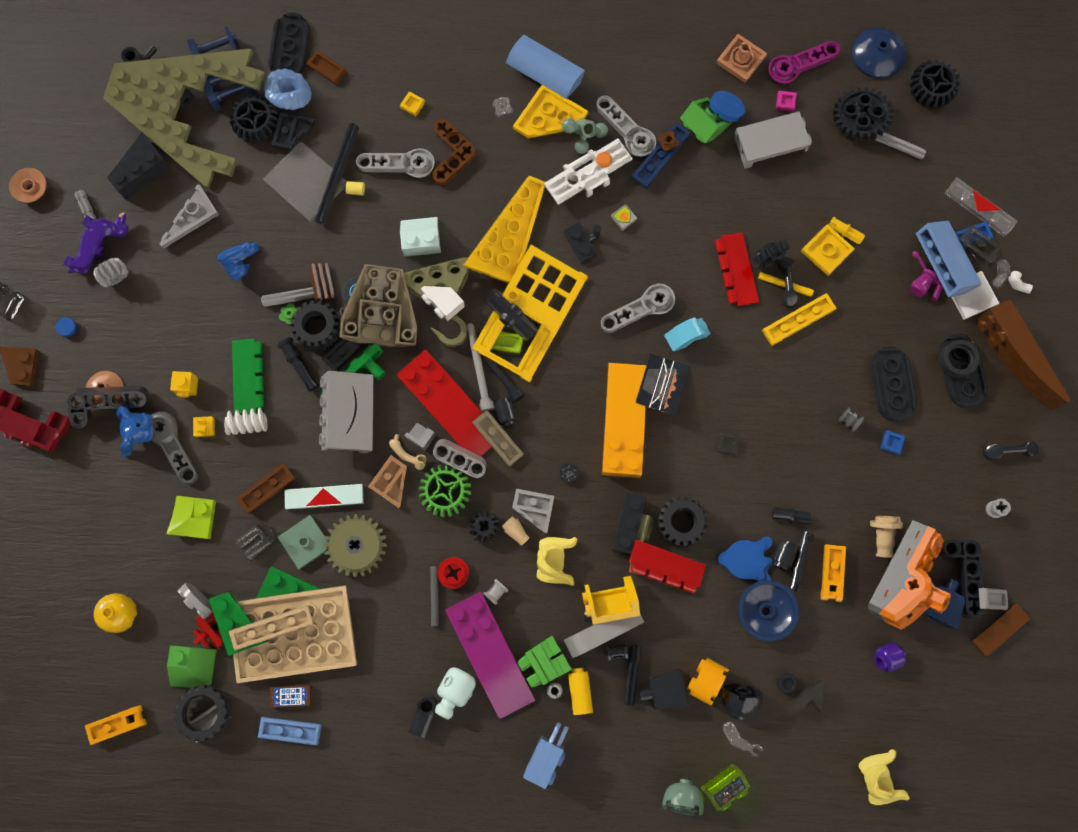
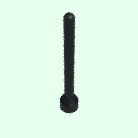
(515, 393)

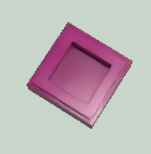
(786, 101)

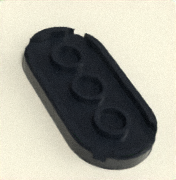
(289, 43)
(893, 384)
(968, 390)

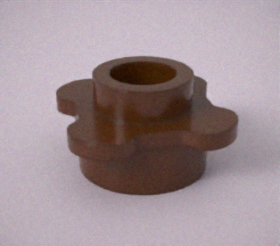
(668, 145)

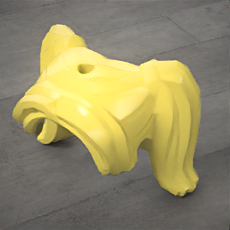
(551, 560)
(878, 779)

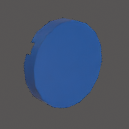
(727, 106)

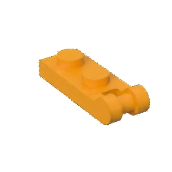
(833, 572)
(114, 725)

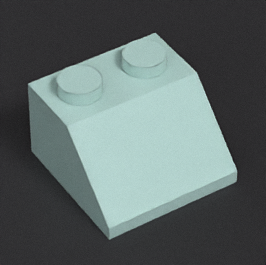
(420, 236)

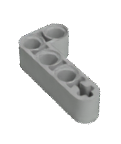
(599, 634)

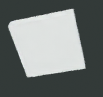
(977, 300)

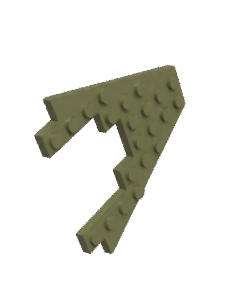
(151, 94)

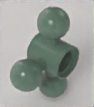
(582, 146)

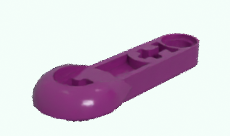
(800, 62)

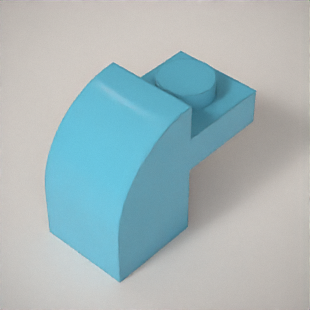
(686, 333)

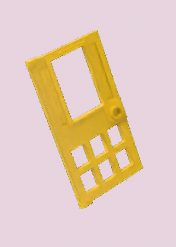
(533, 309)

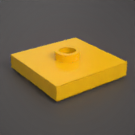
(827, 250)

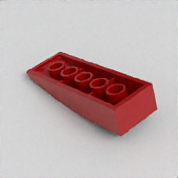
(444, 401)

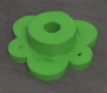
(284, 317)

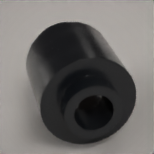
(505, 412)
(785, 555)

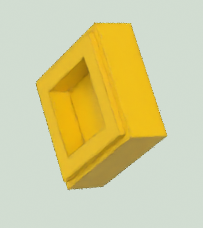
(412, 104)

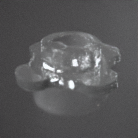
(502, 101)

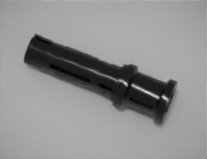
(295, 358)

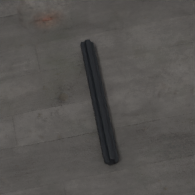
(336, 173)

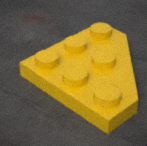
(546, 114)

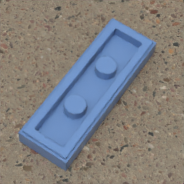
(289, 730)

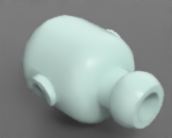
(455, 691)

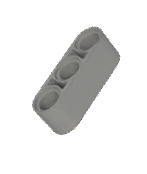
(465, 466)

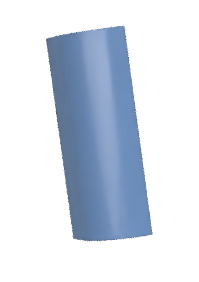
(545, 66)
(948, 258)

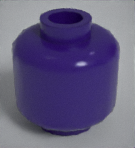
(890, 657)

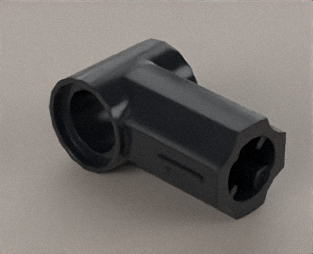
(423, 717)

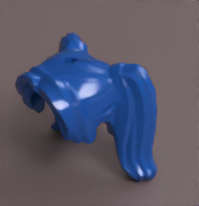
(233, 258)
(130, 432)

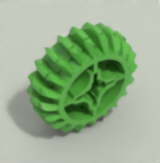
(452, 485)

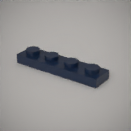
(658, 158)

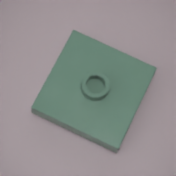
(304, 542)

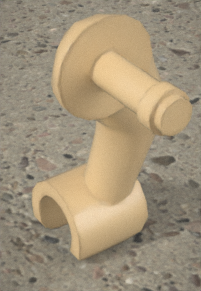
(419, 460)

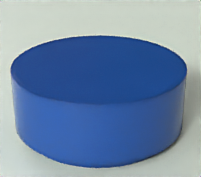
(66, 327)

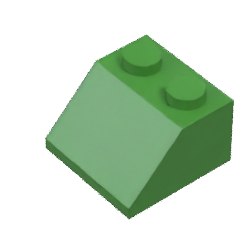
(703, 120)

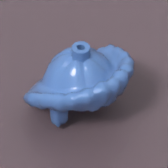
(287, 89)

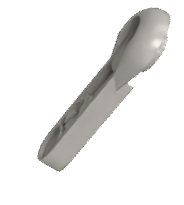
(627, 128)
(399, 162)
(642, 307)

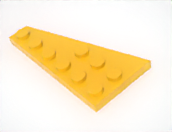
(508, 237)

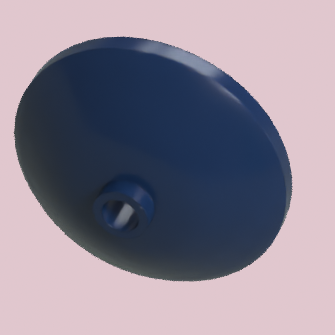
(875, 60)
(782, 610)

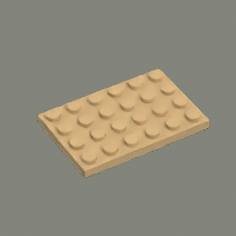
(310, 649)

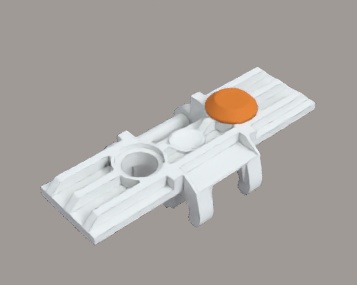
(603, 163)

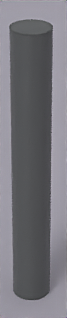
(434, 596)

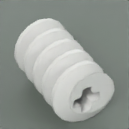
(245, 422)

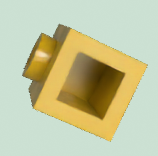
(184, 384)

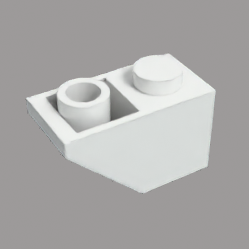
(444, 300)

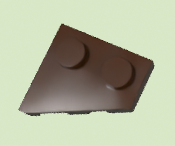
(20, 364)

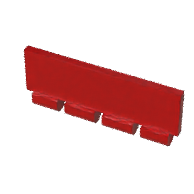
(740, 273)
(662, 562)

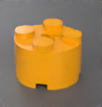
(708, 681)

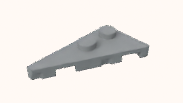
(193, 215)

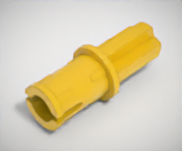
(846, 230)

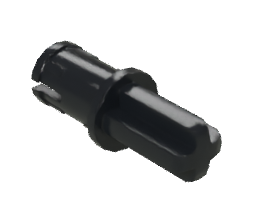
(791, 515)

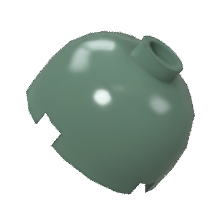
(684, 798)

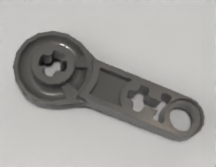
(171, 444)

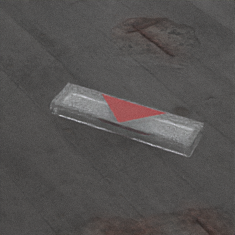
(981, 206)

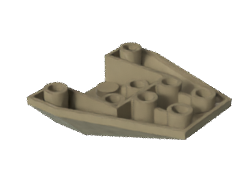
(380, 309)

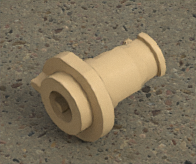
(886, 532)

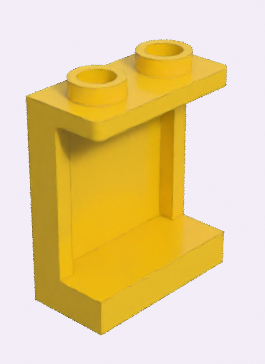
(612, 603)

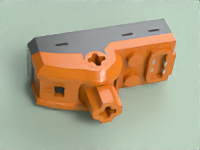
(906, 586)

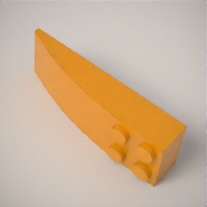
(623, 422)

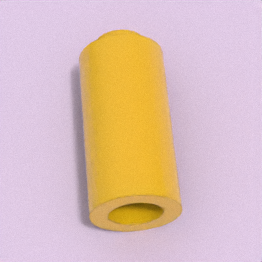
(580, 692)

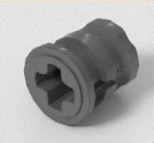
(851, 419)

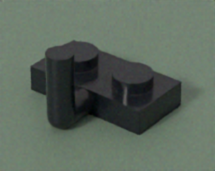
(581, 242)

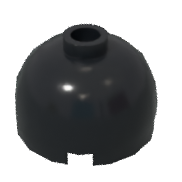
(740, 701)

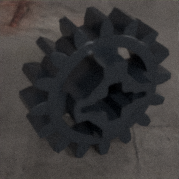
(771, 254)

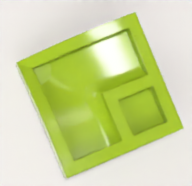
(192, 517)

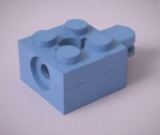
(545, 759)

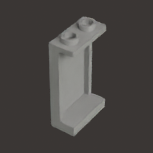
(772, 138)

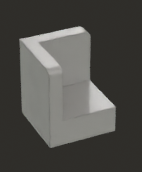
(420, 436)

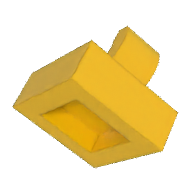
(204, 426)

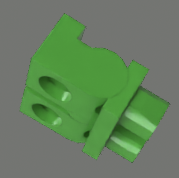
(542, 663)

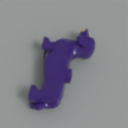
(92, 241)

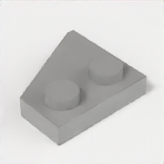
(534, 507)

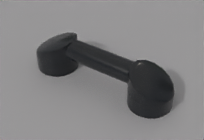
(790, 296)
(995, 451)

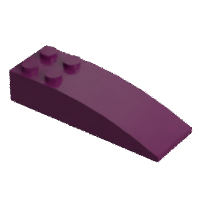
(490, 655)

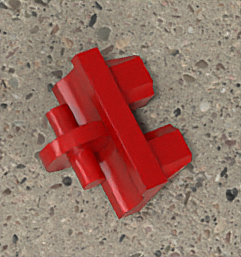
(205, 625)

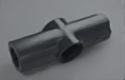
(511, 315)

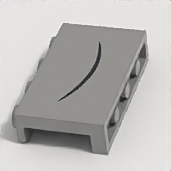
(346, 411)

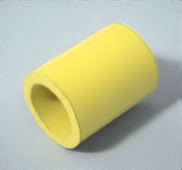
(355, 188)

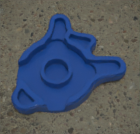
(747, 559)

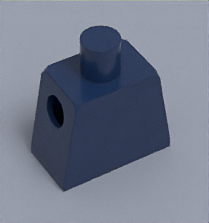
(952, 615)

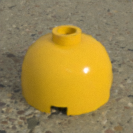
(115, 613)

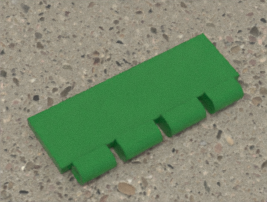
(245, 381)

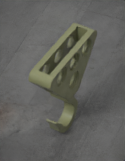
(447, 279)

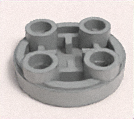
(196, 599)

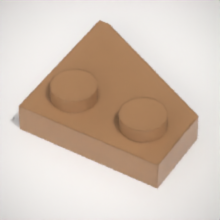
(390, 481)

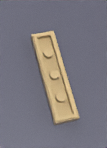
(271, 627)

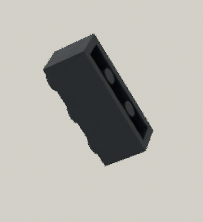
(629, 524)

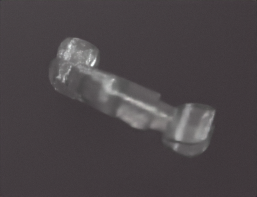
(736, 740)

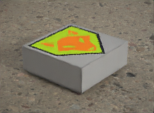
(624, 217)

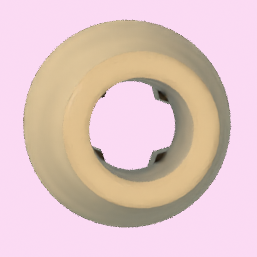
(515, 530)

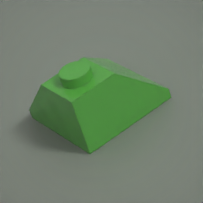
(190, 666)

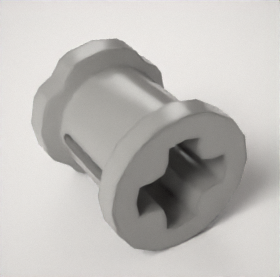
(1004, 508)
(495, 591)

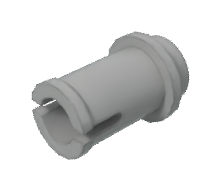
(557, 685)

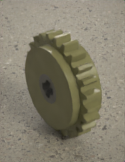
(354, 531)

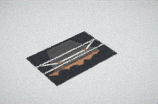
(662, 384)

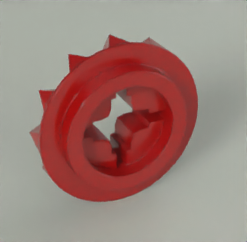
(444, 570)

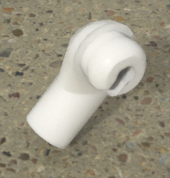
(1017, 283)

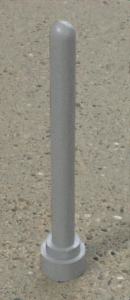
(485, 402)

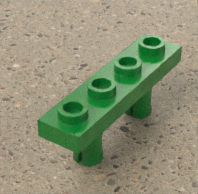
(367, 361)

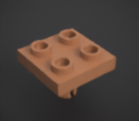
(741, 58)

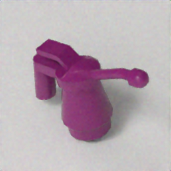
(922, 284)

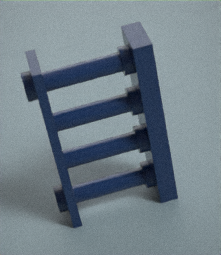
(215, 96)

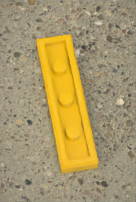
(799, 319)

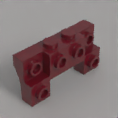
(30, 430)

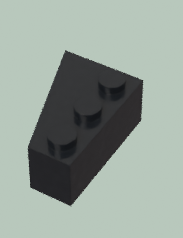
(137, 167)

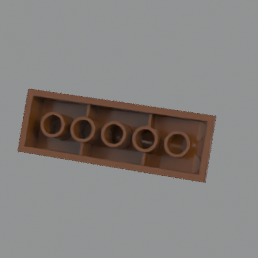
(1021, 354)

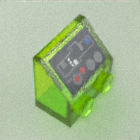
(726, 787)

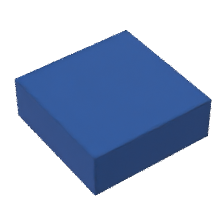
(892, 442)

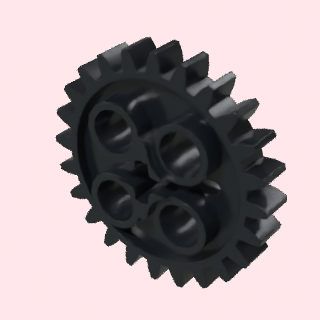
(852, 112)

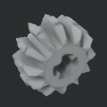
(110, 272)

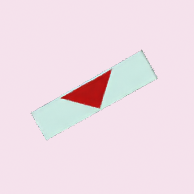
(324, 496)

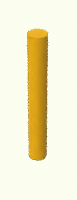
(780, 282)

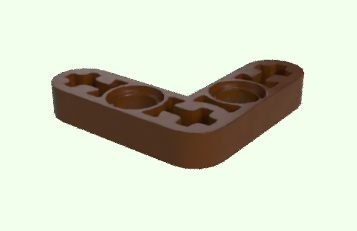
(458, 149)

